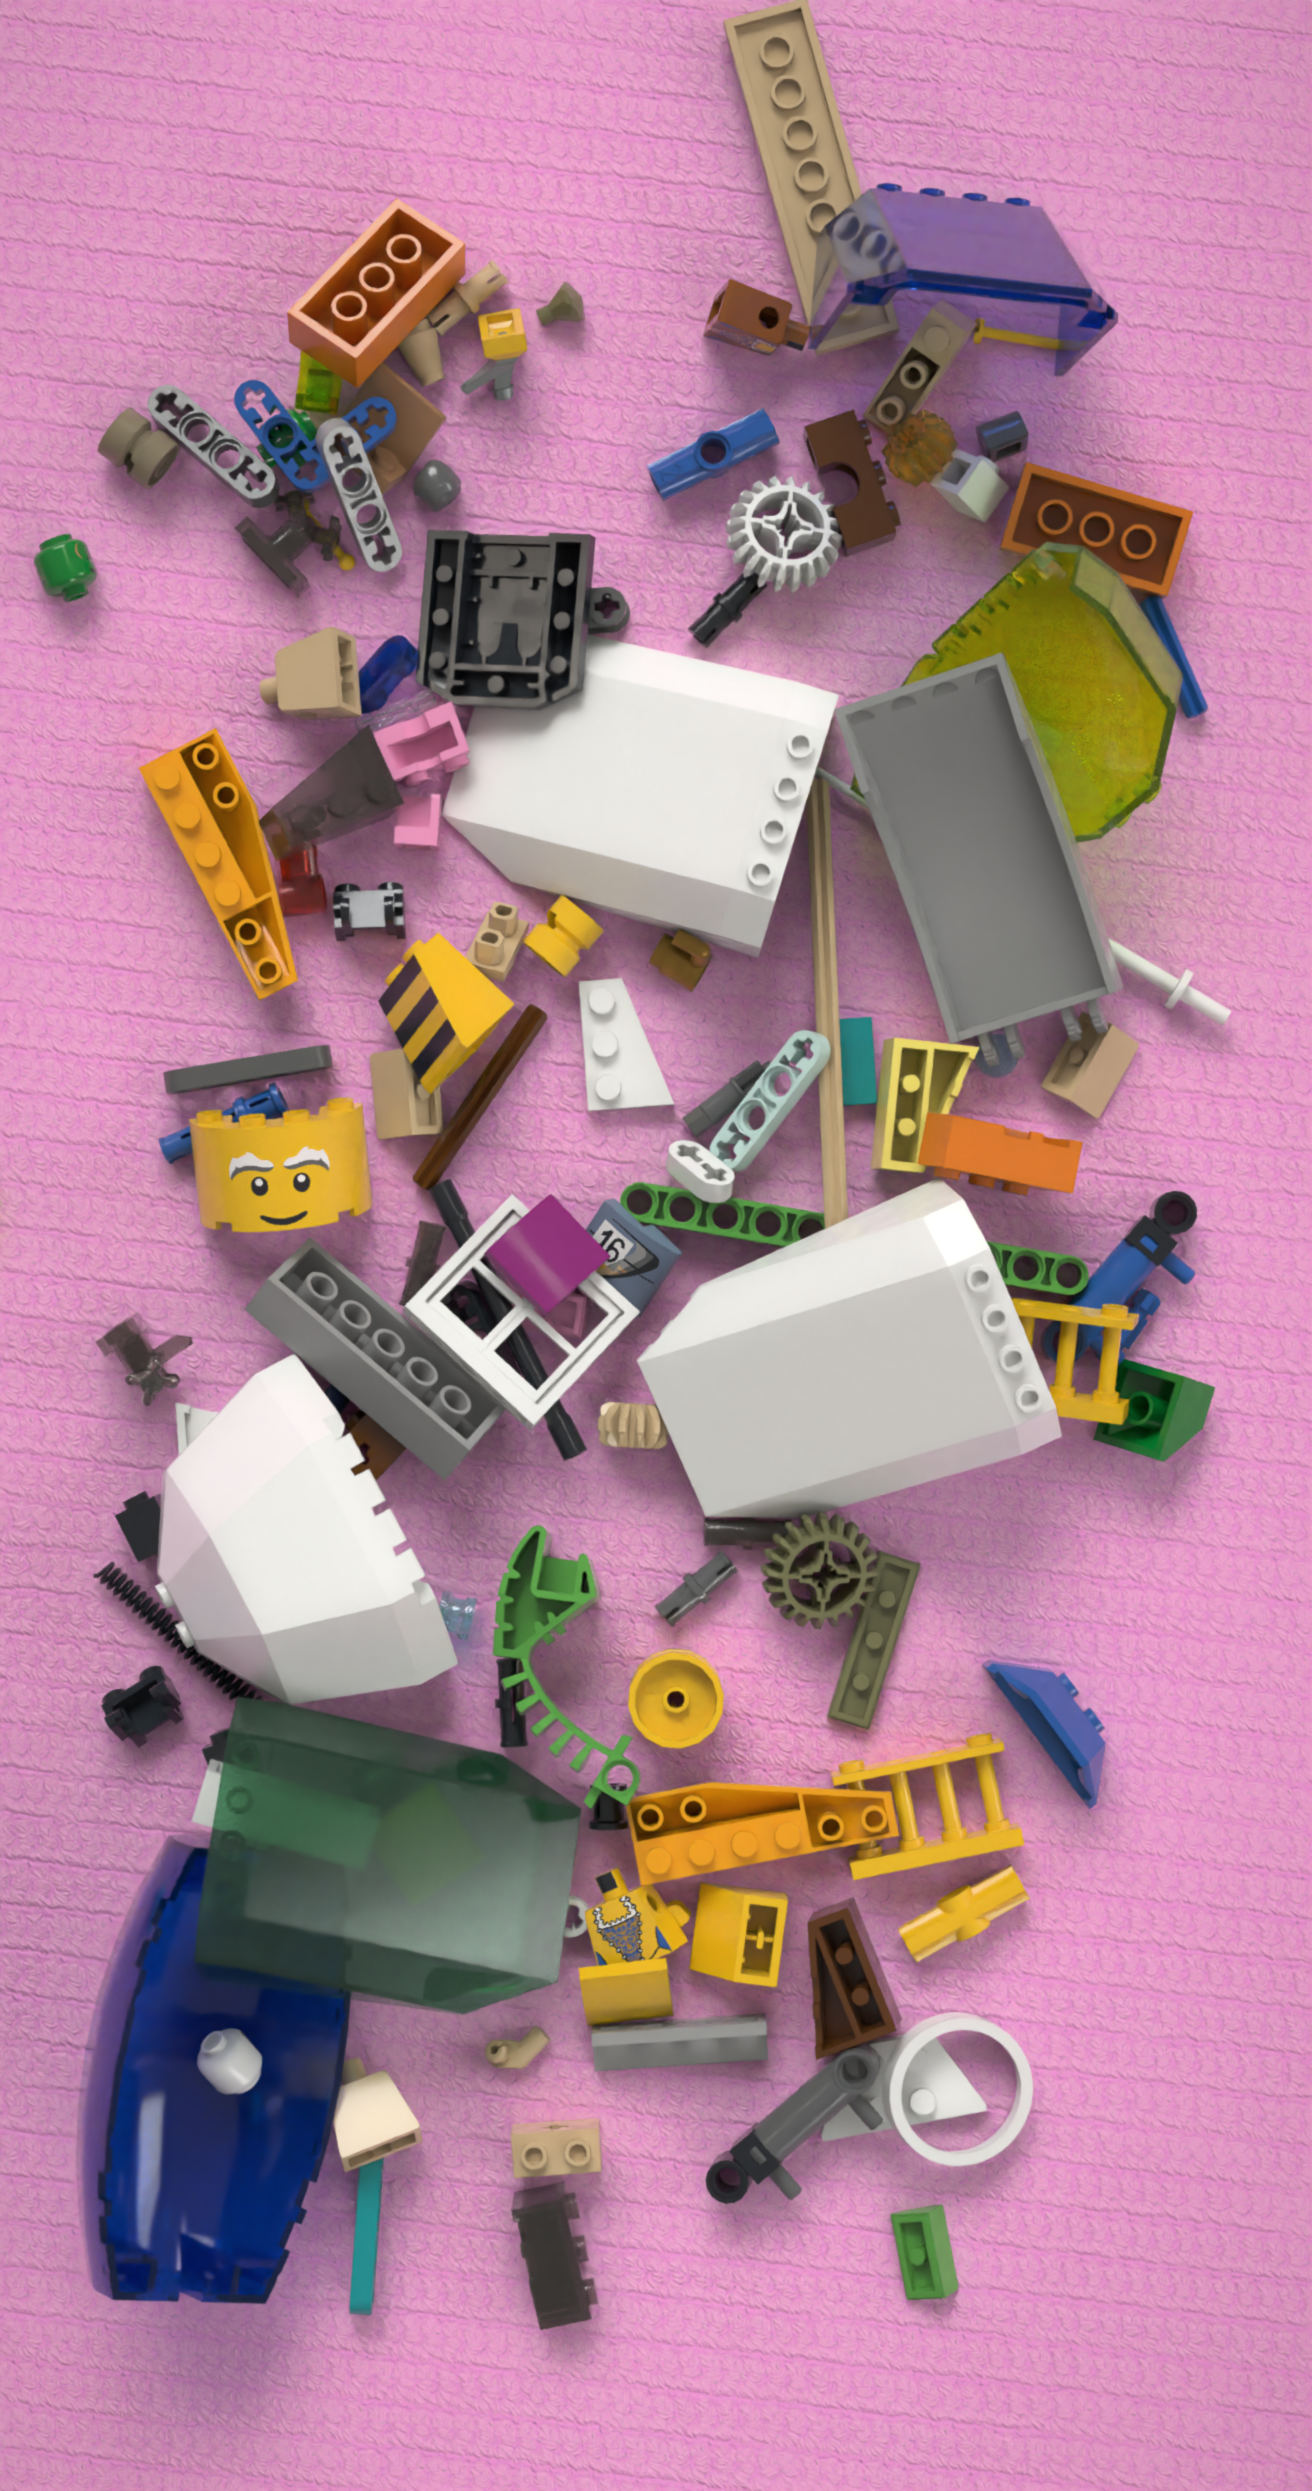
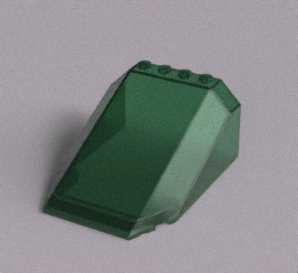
(381, 1865)

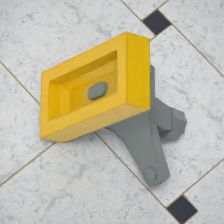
(502, 344)

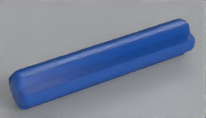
(1190, 695)

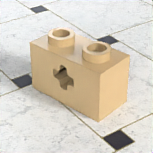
(556, 2148)

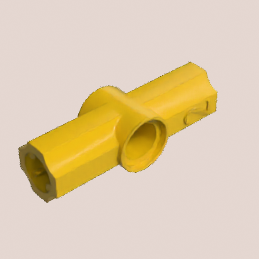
(963, 1913)

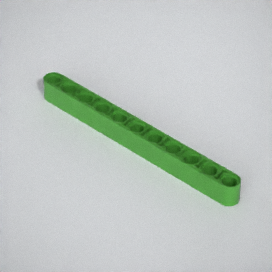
(791, 1218)

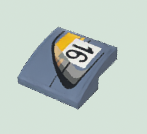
(638, 1254)

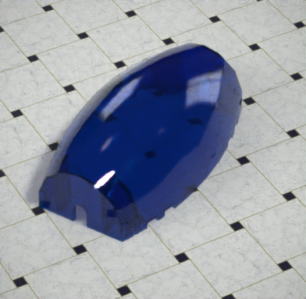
(169, 2171)

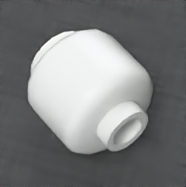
(229, 2061)

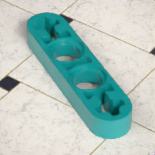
(366, 2238)

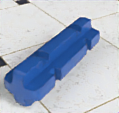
(1144, 1304)

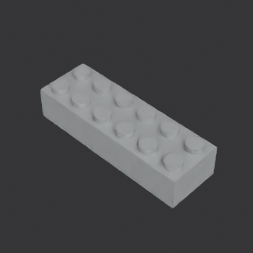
(375, 1357)

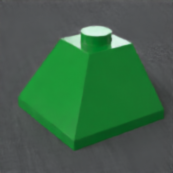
(1161, 1413)

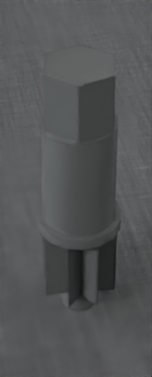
(724, 1100)

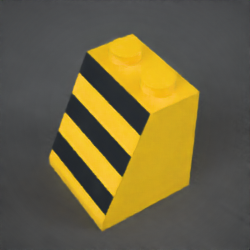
(440, 1009)

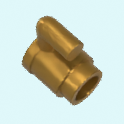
(682, 958)

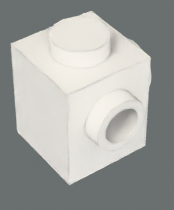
(978, 485)

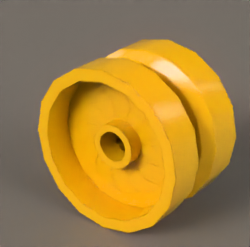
(664, 1721)

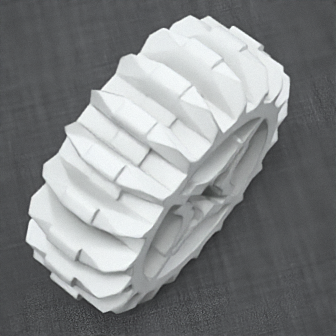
(816, 533)

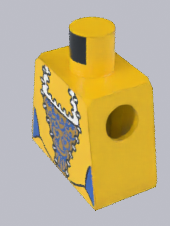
(630, 1922)

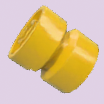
(563, 936)

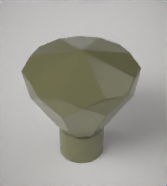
(565, 306)

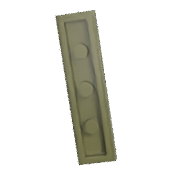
(873, 1641)

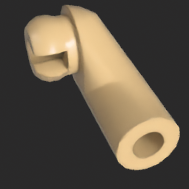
(516, 2054)

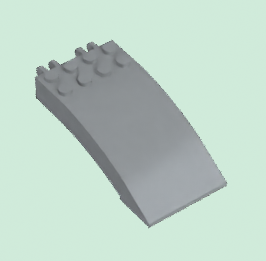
(982, 853)

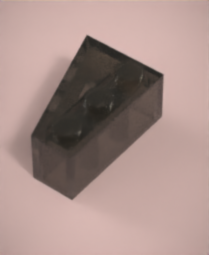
(334, 800)
(554, 2255)

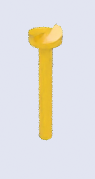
(1011, 336)

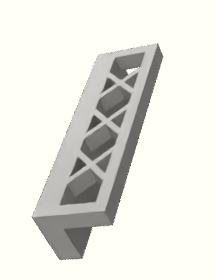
(679, 2042)

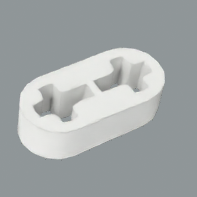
(700, 1171)

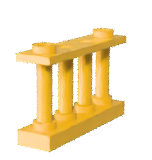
(1104, 1403)
(955, 1840)

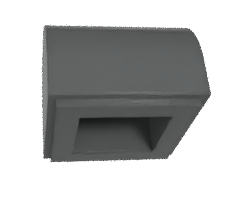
(1002, 436)

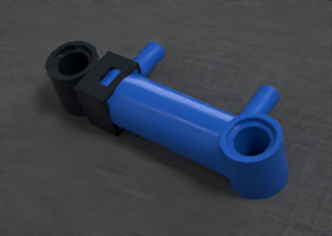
(1126, 1268)

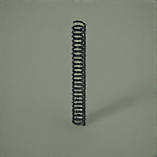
(169, 1630)

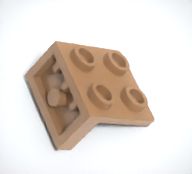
(415, 427)

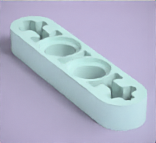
(774, 1106)

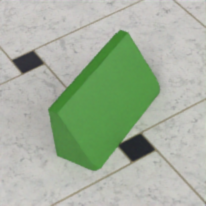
(925, 2253)

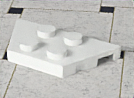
(931, 2090)

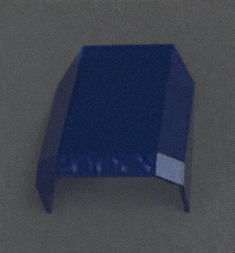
(961, 248)

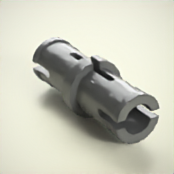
(696, 1588)

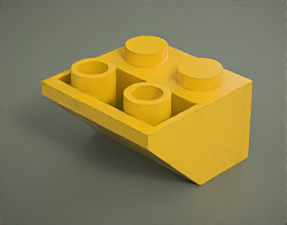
(739, 1933)

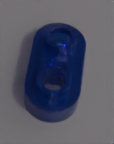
(385, 671)

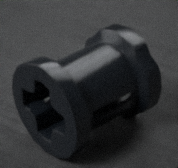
(609, 1812)

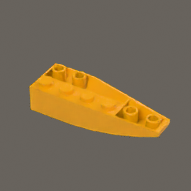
(227, 853)
(746, 1824)

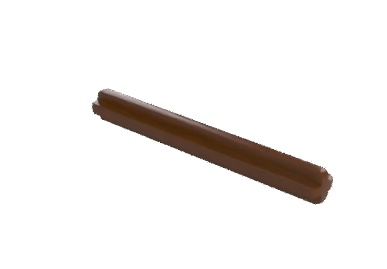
(480, 1097)

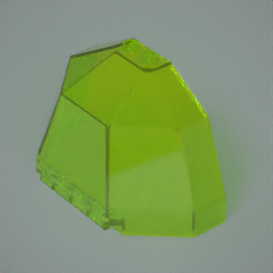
(1086, 672)

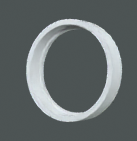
(907, 2049)

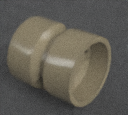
(136, 446)

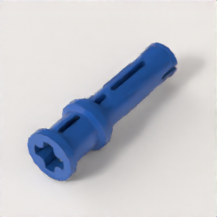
(269, 1102)

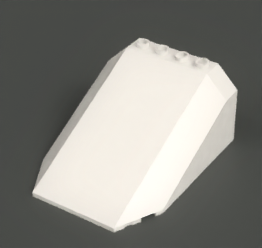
(649, 790)
(850, 1365)

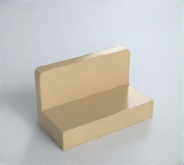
(1090, 1067)
(401, 1100)

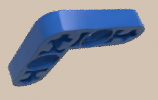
(312, 453)

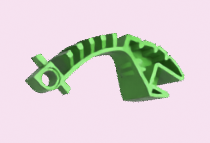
(534, 1603)

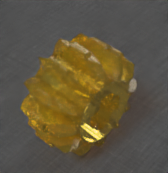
(919, 448)

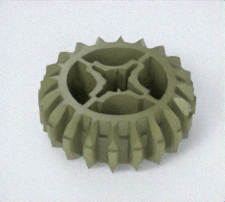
(821, 1602)

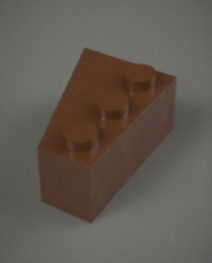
(847, 1981)

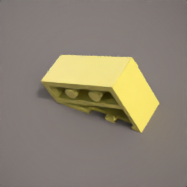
(914, 1081)

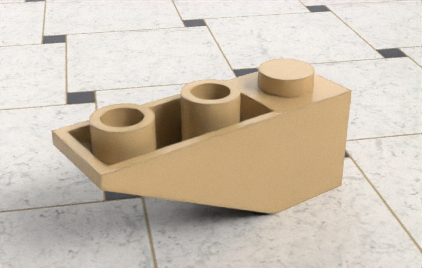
(920, 366)

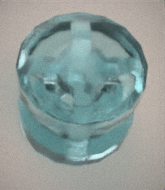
(457, 1613)

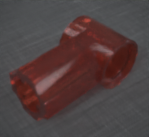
(301, 885)

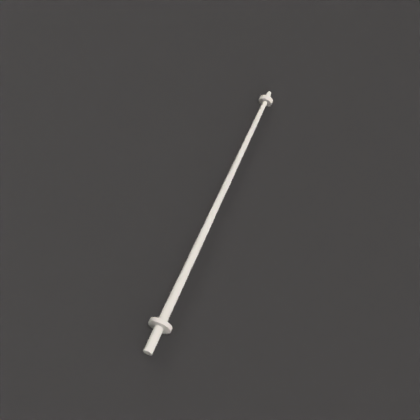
(1175, 987)

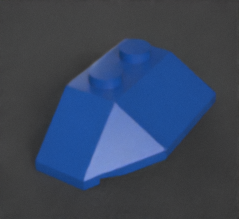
(1056, 1722)

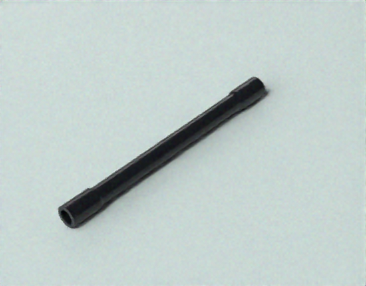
(558, 1420)

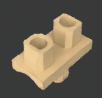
(498, 941)

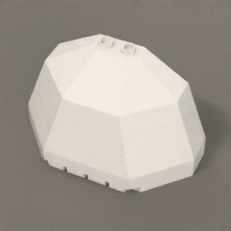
(283, 1558)

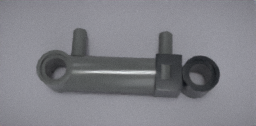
(767, 2143)

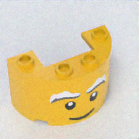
(281, 1169)

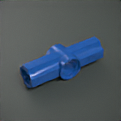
(738, 441)

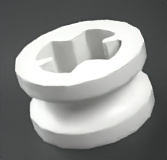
(582, 1905)

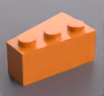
(998, 1154)

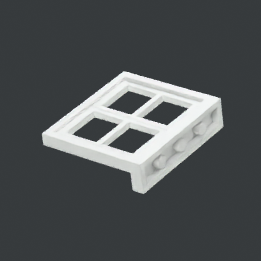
(478, 1355)

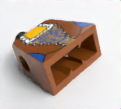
(737, 318)

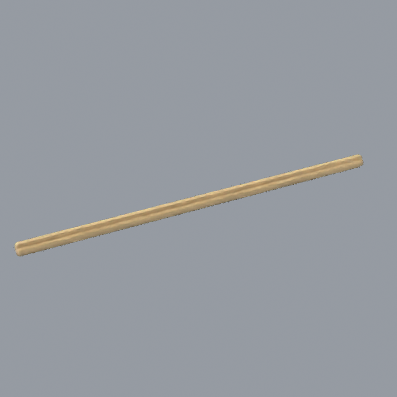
(827, 1001)

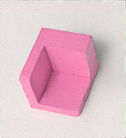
(419, 823)

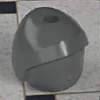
(437, 485)

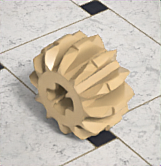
(631, 1426)

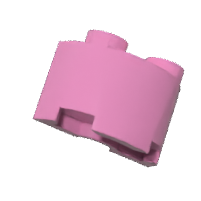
(424, 745)

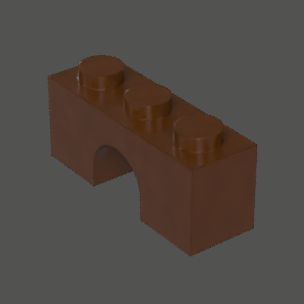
(842, 446)

